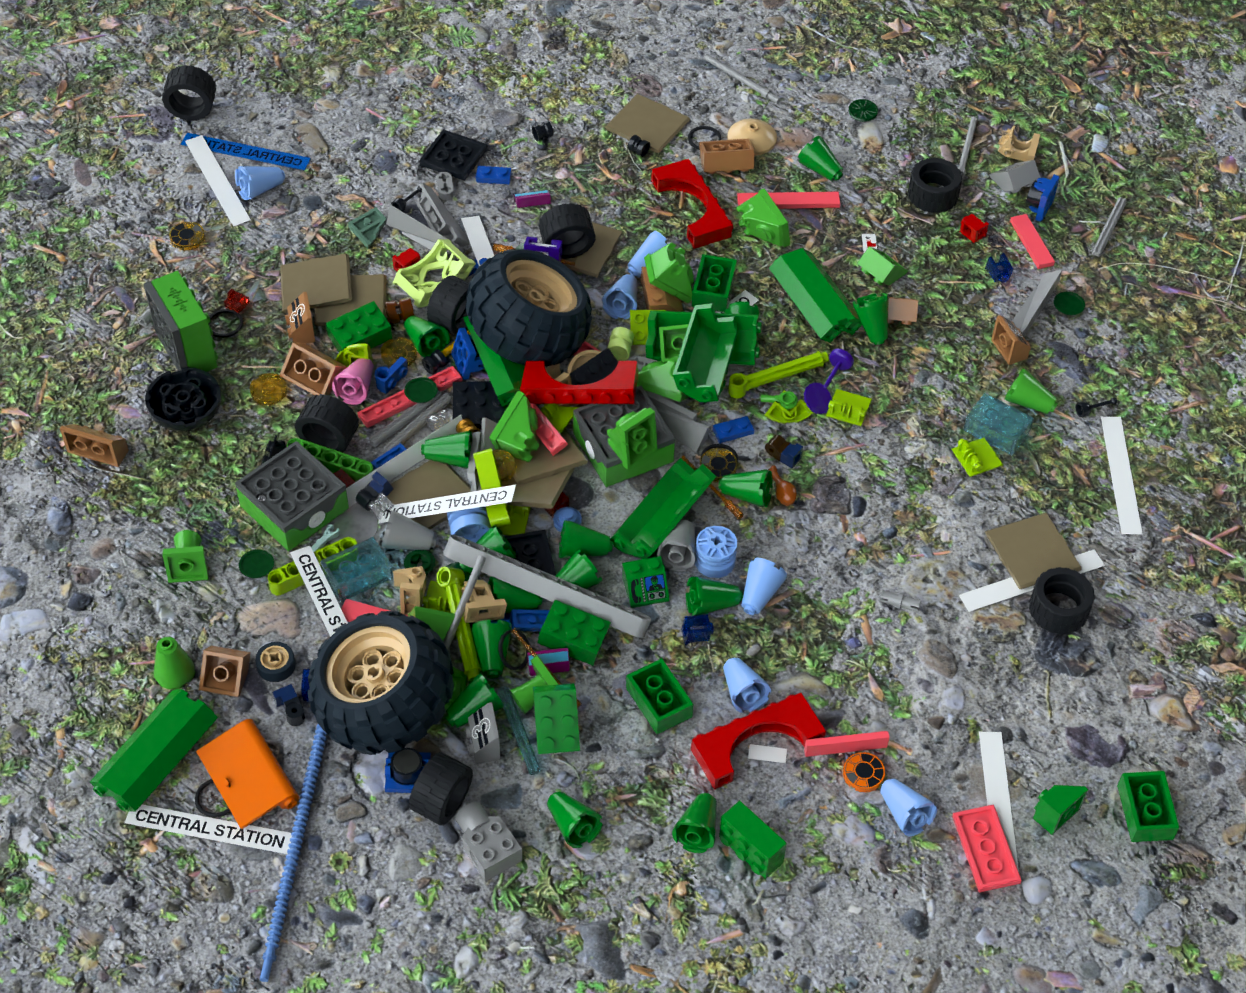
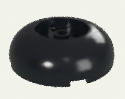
(181, 390)

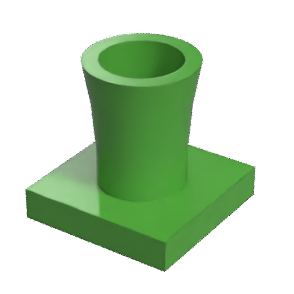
(187, 559)
(524, 693)

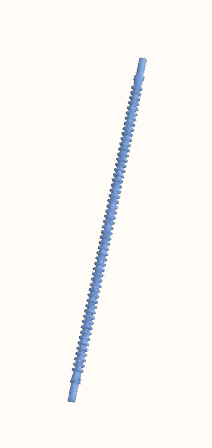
(293, 853)

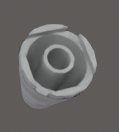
(407, 534)
(679, 548)

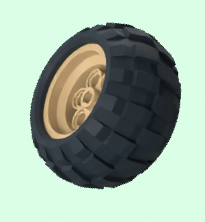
(528, 307)
(380, 682)

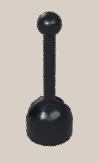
(400, 203)
(1084, 408)

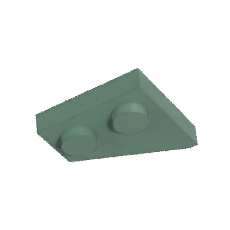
(368, 226)

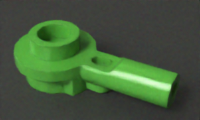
(787, 399)

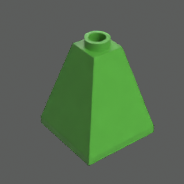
(437, 620)

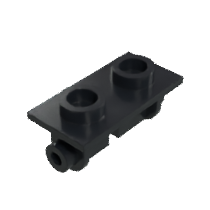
(273, 448)

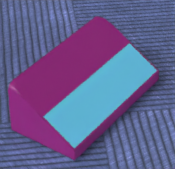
(532, 198)
(555, 659)

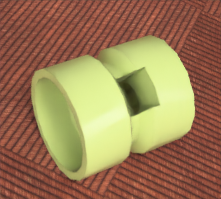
(620, 343)

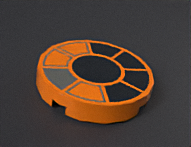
(864, 772)

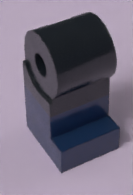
(373, 489)
(288, 698)

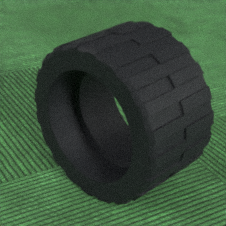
(190, 79)
(934, 198)
(571, 225)
(448, 304)
(327, 422)
(1066, 582)
(440, 788)

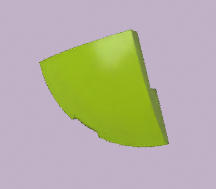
(354, 352)
(781, 415)

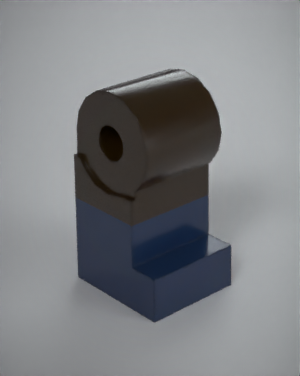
(784, 451)

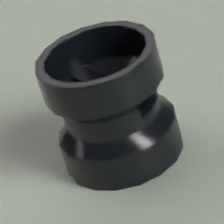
(542, 131)
(639, 146)
(433, 362)

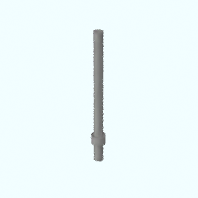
(765, 92)
(967, 145)
(464, 599)

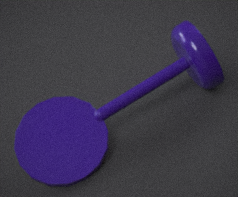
(817, 395)

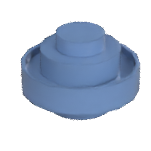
(566, 513)

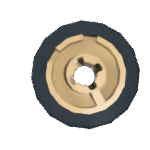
(275, 670)

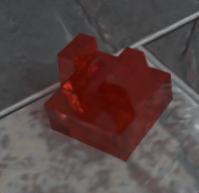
(236, 301)

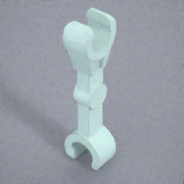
(327, 536)

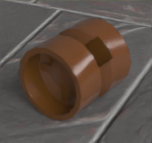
(405, 307)

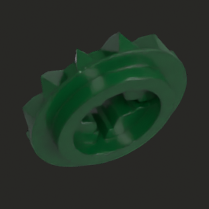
(426, 557)

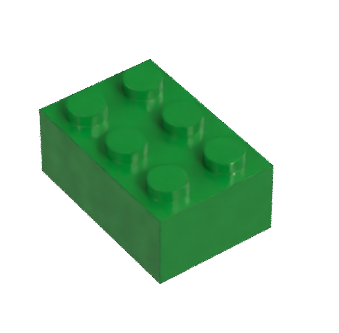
(714, 282)
(359, 326)
(574, 630)
(659, 696)
(556, 718)
(1148, 806)
(752, 840)

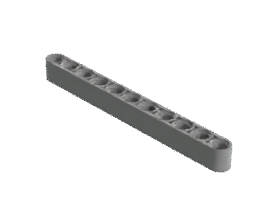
(547, 585)

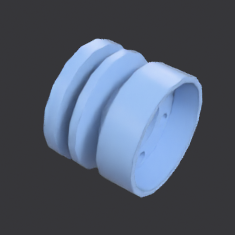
(469, 523)
(716, 551)

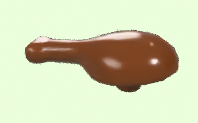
(784, 490)

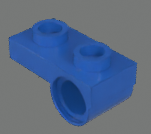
(387, 378)

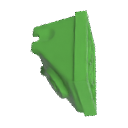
(764, 219)
(671, 272)
(658, 379)
(517, 429)
(634, 437)

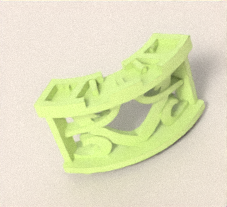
(414, 276)

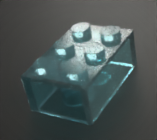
(998, 424)
(356, 569)

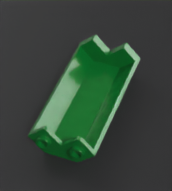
(815, 294)
(745, 347)
(705, 354)
(503, 373)
(662, 509)
(153, 750)

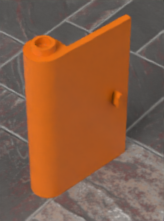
(252, 771)

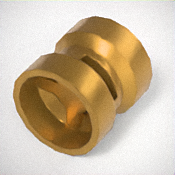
(466, 425)

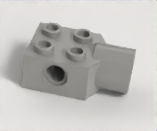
(487, 841)

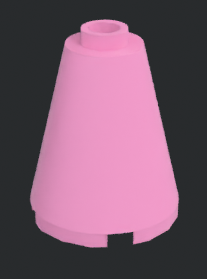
(354, 381)

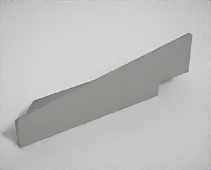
(439, 217)
(415, 230)
(1036, 301)
(680, 422)
(480, 442)

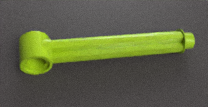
(740, 383)
(452, 580)

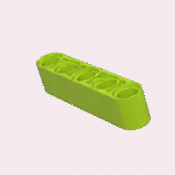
(489, 479)
(286, 574)

